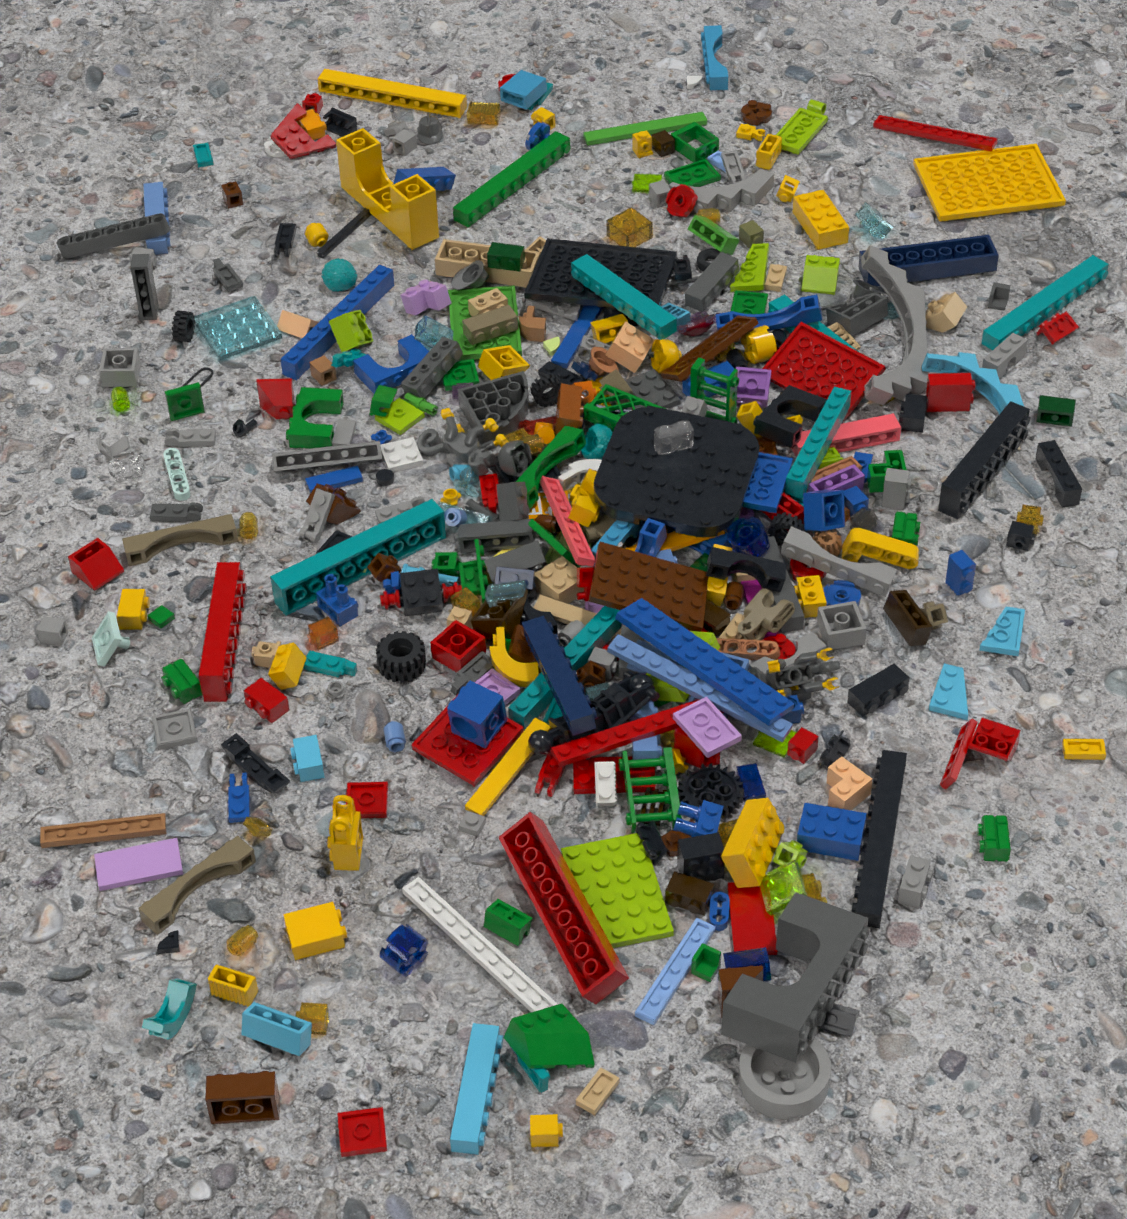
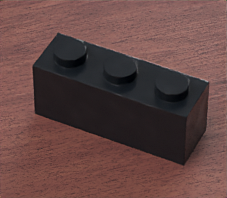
(878, 690)

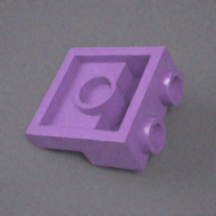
(753, 386)

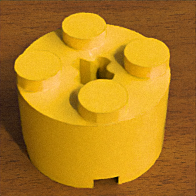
(758, 345)

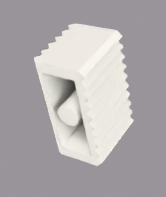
(605, 784)

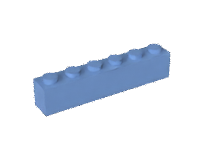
(157, 202)

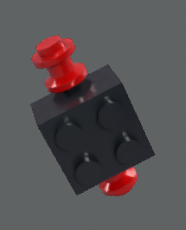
(420, 593)

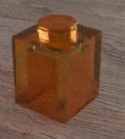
(322, 633)

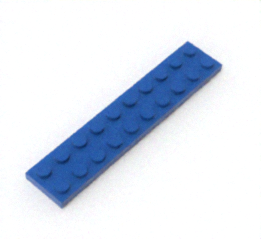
(705, 661)

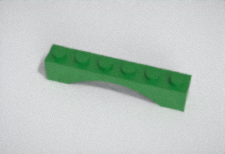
(564, 445)

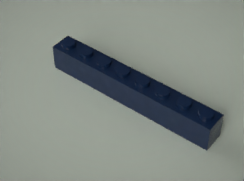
(559, 676)

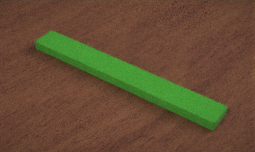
(653, 126)

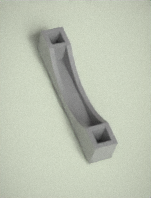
(871, 576)

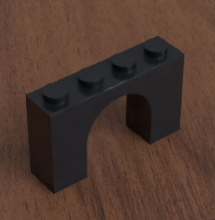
(790, 401)

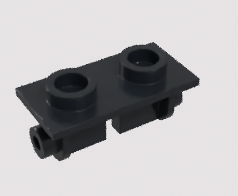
(837, 745)
(652, 841)

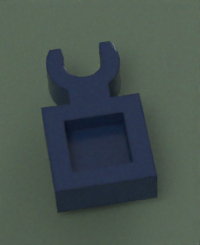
(584, 369)

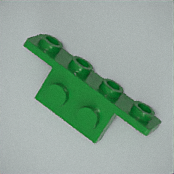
(472, 573)

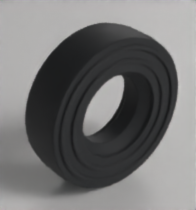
(705, 255)

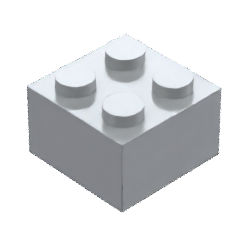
(120, 367)
(841, 625)

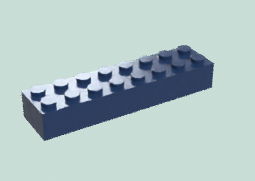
(940, 259)

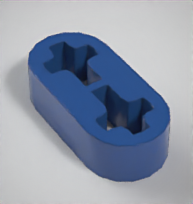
(722, 911)

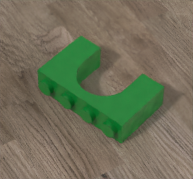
(310, 402)

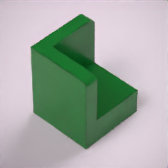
(706, 962)

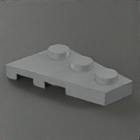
(568, 311)

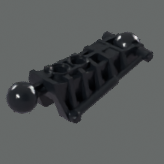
(612, 708)

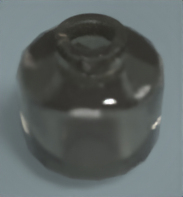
(864, 519)

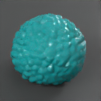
(339, 275)
(596, 442)

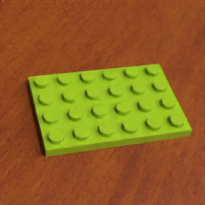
(620, 889)

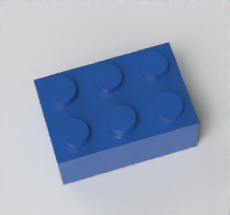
(831, 831)

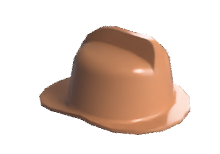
(600, 362)

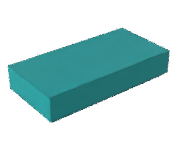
(203, 154)

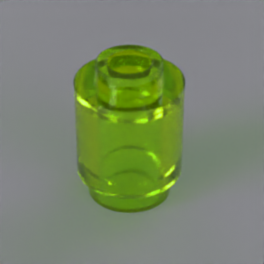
(120, 399)

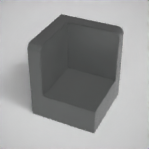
(999, 296)

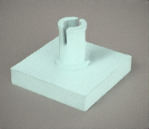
(108, 638)

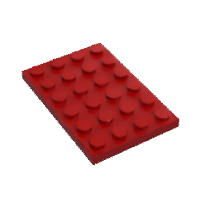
(821, 363)

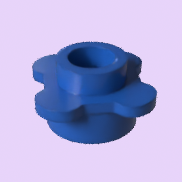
(381, 436)

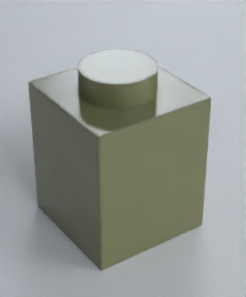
(751, 233)

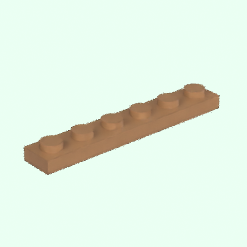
(103, 830)

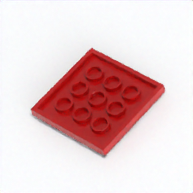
(462, 756)

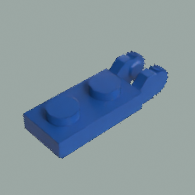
(238, 799)

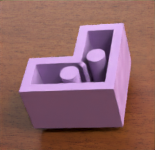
(425, 296)

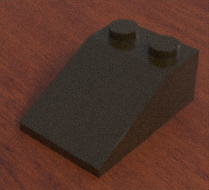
(499, 613)

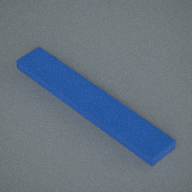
(572, 340)

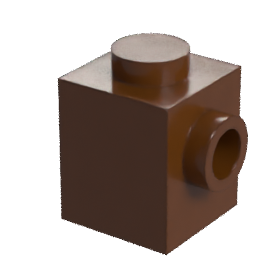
(232, 194)

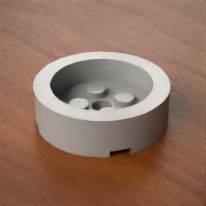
(789, 1098)

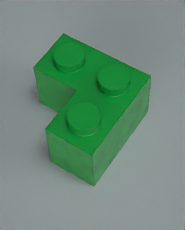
(876, 472)

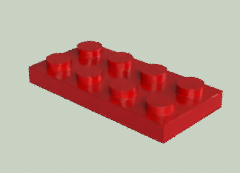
(585, 775)

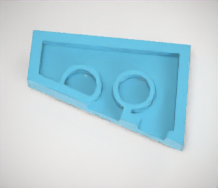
(1006, 633)
(950, 693)

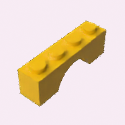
(585, 507)

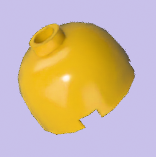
(665, 354)

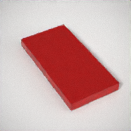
(749, 920)

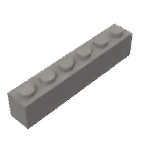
(326, 456)

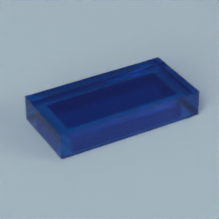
(751, 781)

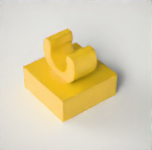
(679, 761)

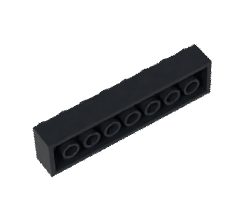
(984, 460)

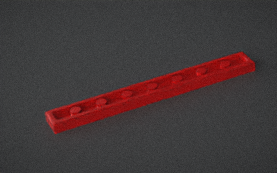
(935, 133)

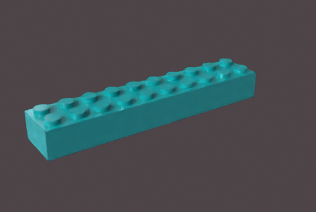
(396, 537)

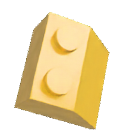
(501, 362)

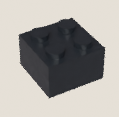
(701, 857)

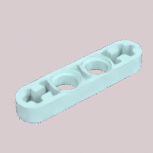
(176, 474)

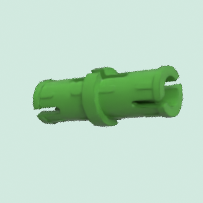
(421, 404)

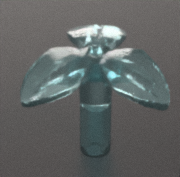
(467, 480)

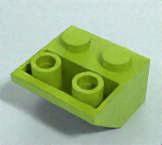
(351, 330)

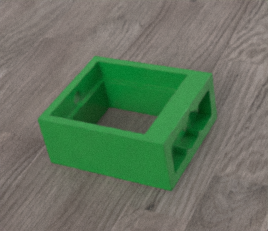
(695, 131)

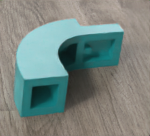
(173, 1010)

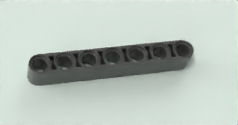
(113, 235)

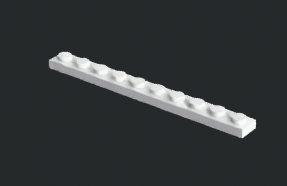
(477, 946)

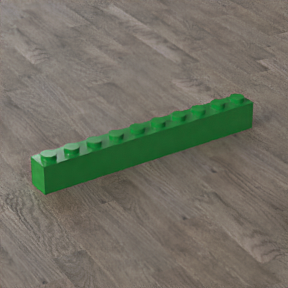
(511, 179)

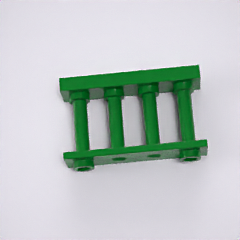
(698, 385)
(667, 779)

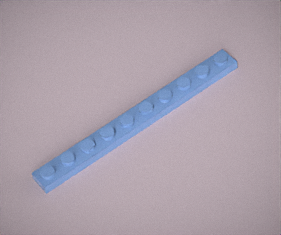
(691, 684)

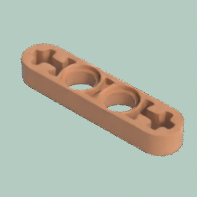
(744, 645)

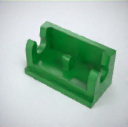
(382, 398)
(507, 922)

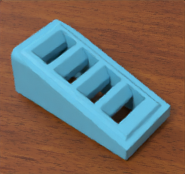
(681, 314)

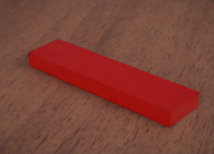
(958, 753)

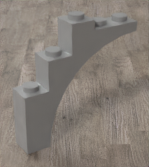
(729, 196)

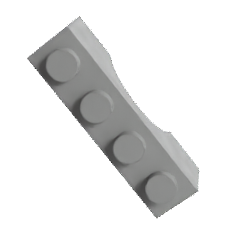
(804, 644)

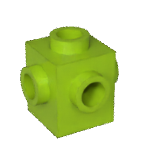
(785, 850)

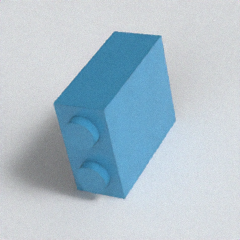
(523, 89)

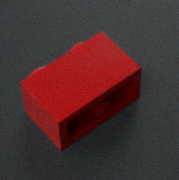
(266, 700)

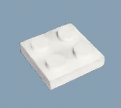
(401, 455)

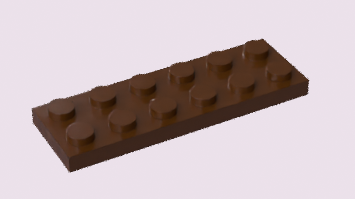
(710, 347)

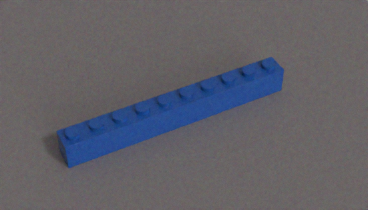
(321, 336)

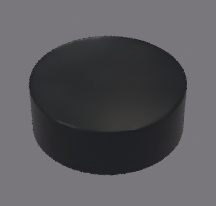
(385, 477)

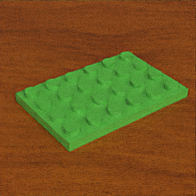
(459, 312)

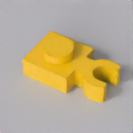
(748, 132)

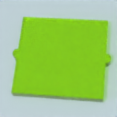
(642, 181)
(772, 745)

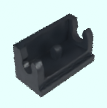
(340, 122)

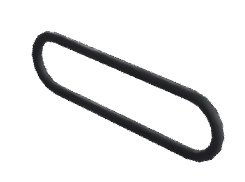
(205, 368)

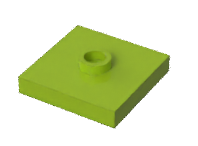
(400, 416)

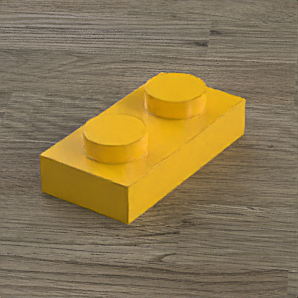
(1084, 749)

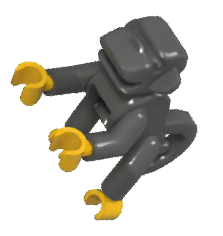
(464, 445)
(800, 673)

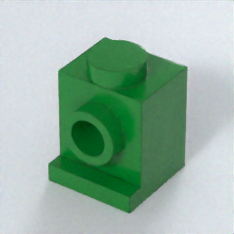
(447, 563)

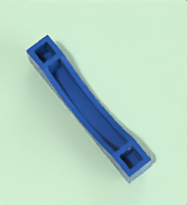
(804, 310)

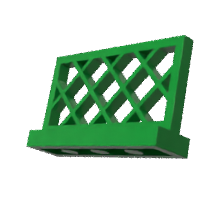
(603, 415)

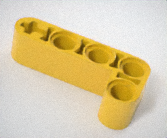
(879, 547)

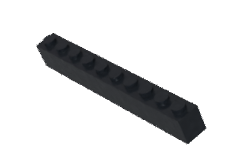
(880, 838)

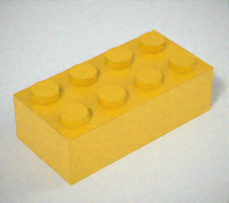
(820, 219)
(753, 842)

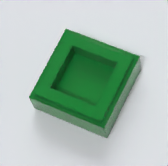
(161, 616)

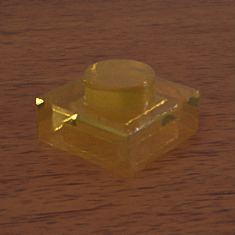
(257, 827)

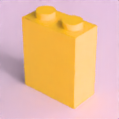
(315, 930)

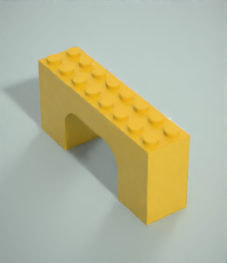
(403, 207)

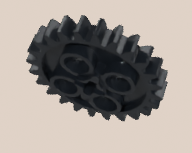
(713, 786)

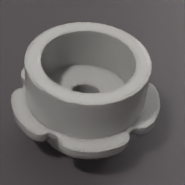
(336, 690)

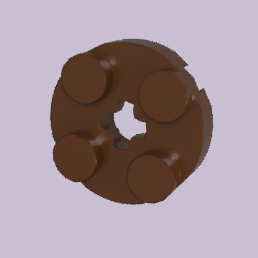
(756, 112)

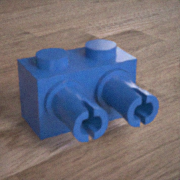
(336, 601)
(706, 818)

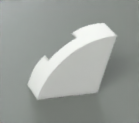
(693, 80)

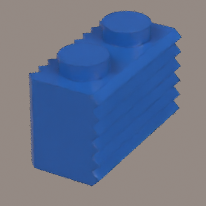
(960, 572)

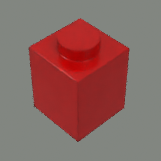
(802, 745)

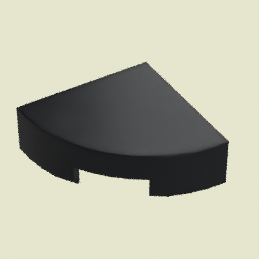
(169, 944)

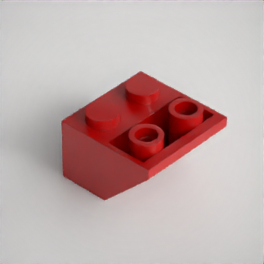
(95, 564)
(995, 739)
(691, 752)

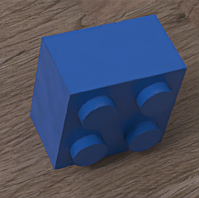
(824, 510)

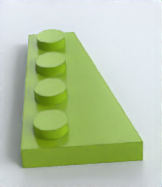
(753, 270)

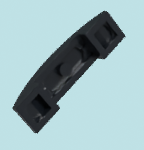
(250, 763)

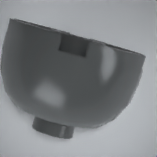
(514, 458)

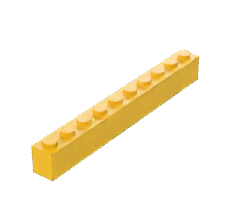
(392, 93)

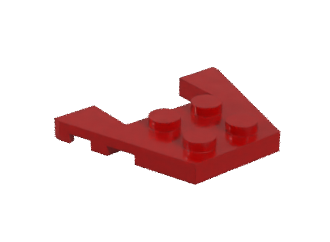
(294, 140)

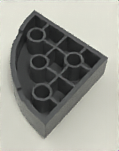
(500, 399)

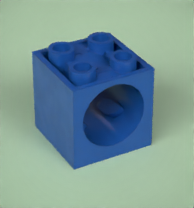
(477, 714)

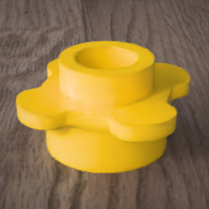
(450, 496)

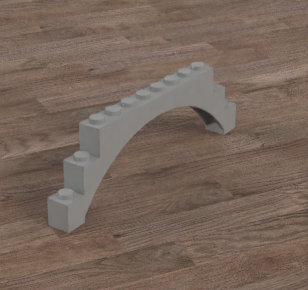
(910, 305)

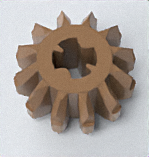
(829, 541)

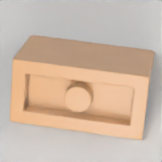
(295, 324)

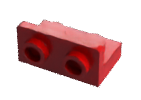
(1058, 327)

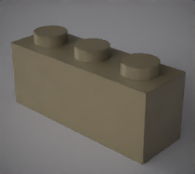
(490, 324)

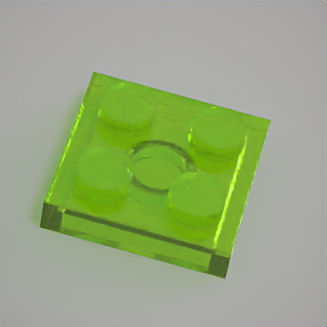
(781, 885)

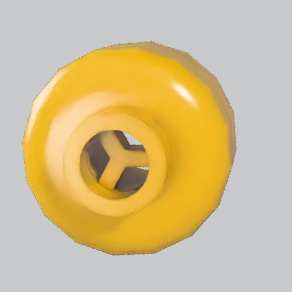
(316, 234)

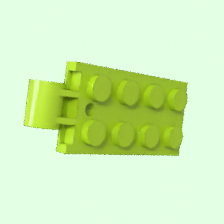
(803, 127)

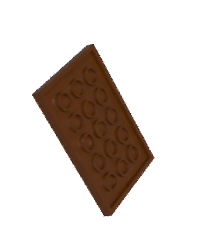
(627, 576)

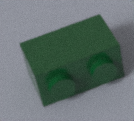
(506, 256)
(1056, 410)

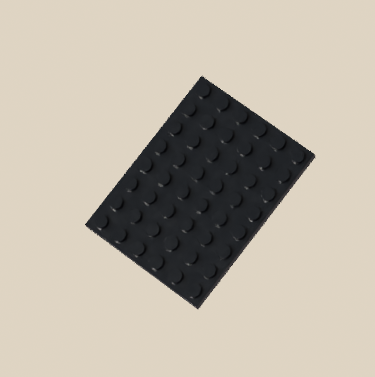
(640, 267)

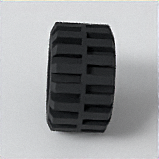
(401, 656)

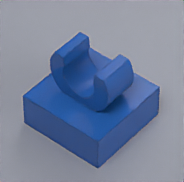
(393, 583)

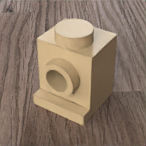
(264, 653)

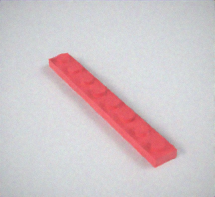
(571, 530)

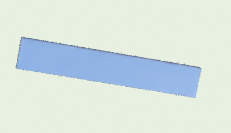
(674, 972)

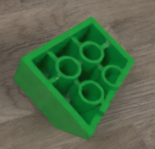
(550, 1039)

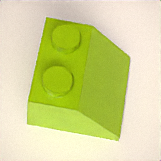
(820, 274)

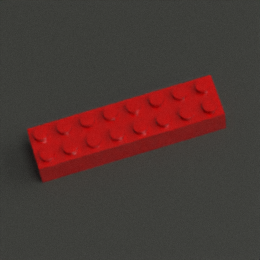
(222, 632)

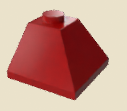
(276, 397)

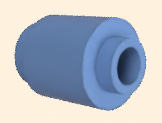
(455, 517)
(394, 736)

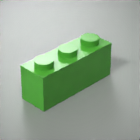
(713, 234)

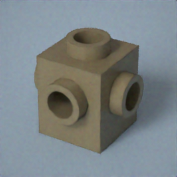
(935, 613)

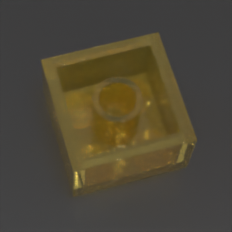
(629, 228)

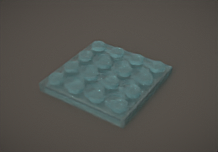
(237, 327)

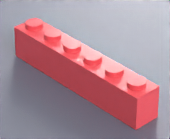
(861, 434)

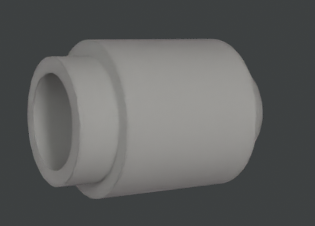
(570, 632)

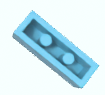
(276, 1028)

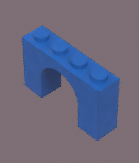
(373, 374)

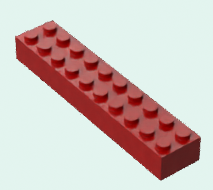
(563, 908)

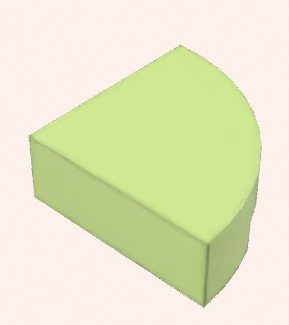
(552, 345)

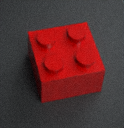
(457, 646)

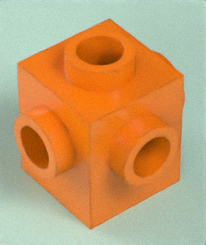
(588, 389)

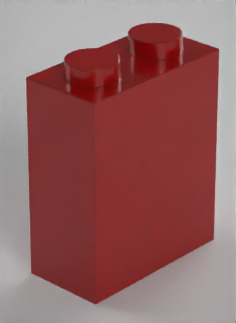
(949, 392)

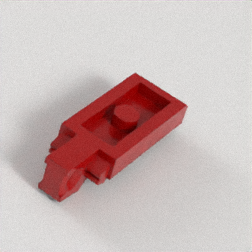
(489, 491)

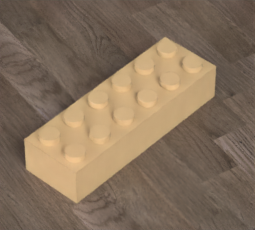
(457, 255)

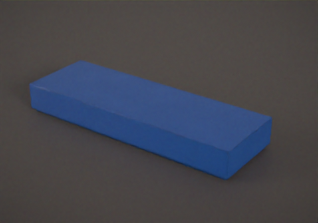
(336, 478)

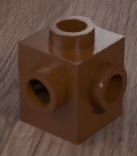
(383, 566)
(591, 674)

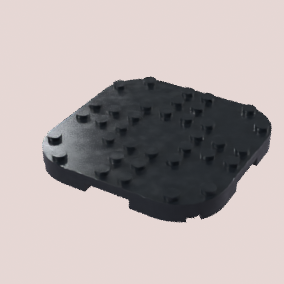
(687, 489)

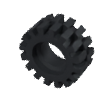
(183, 326)
(541, 385)
(783, 521)

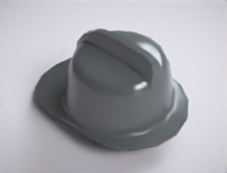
(429, 130)
(471, 276)
(863, 288)

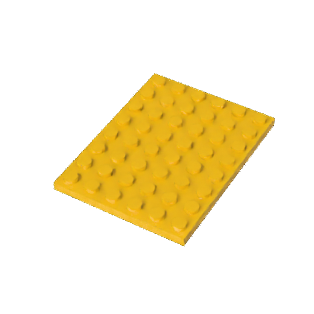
(988, 182)

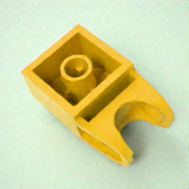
(345, 835)

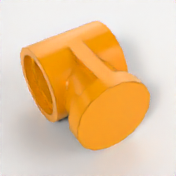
(544, 430)

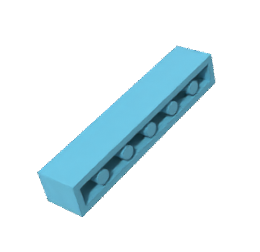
(475, 1089)

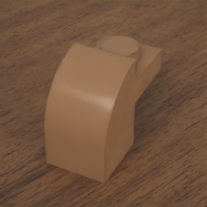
(532, 327)

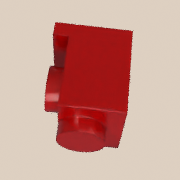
(314, 100)

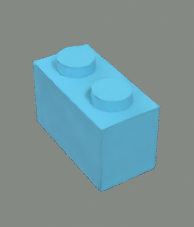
(308, 758)

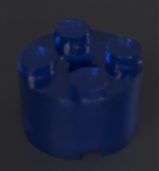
(748, 537)
(404, 949)

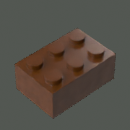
(242, 1097)

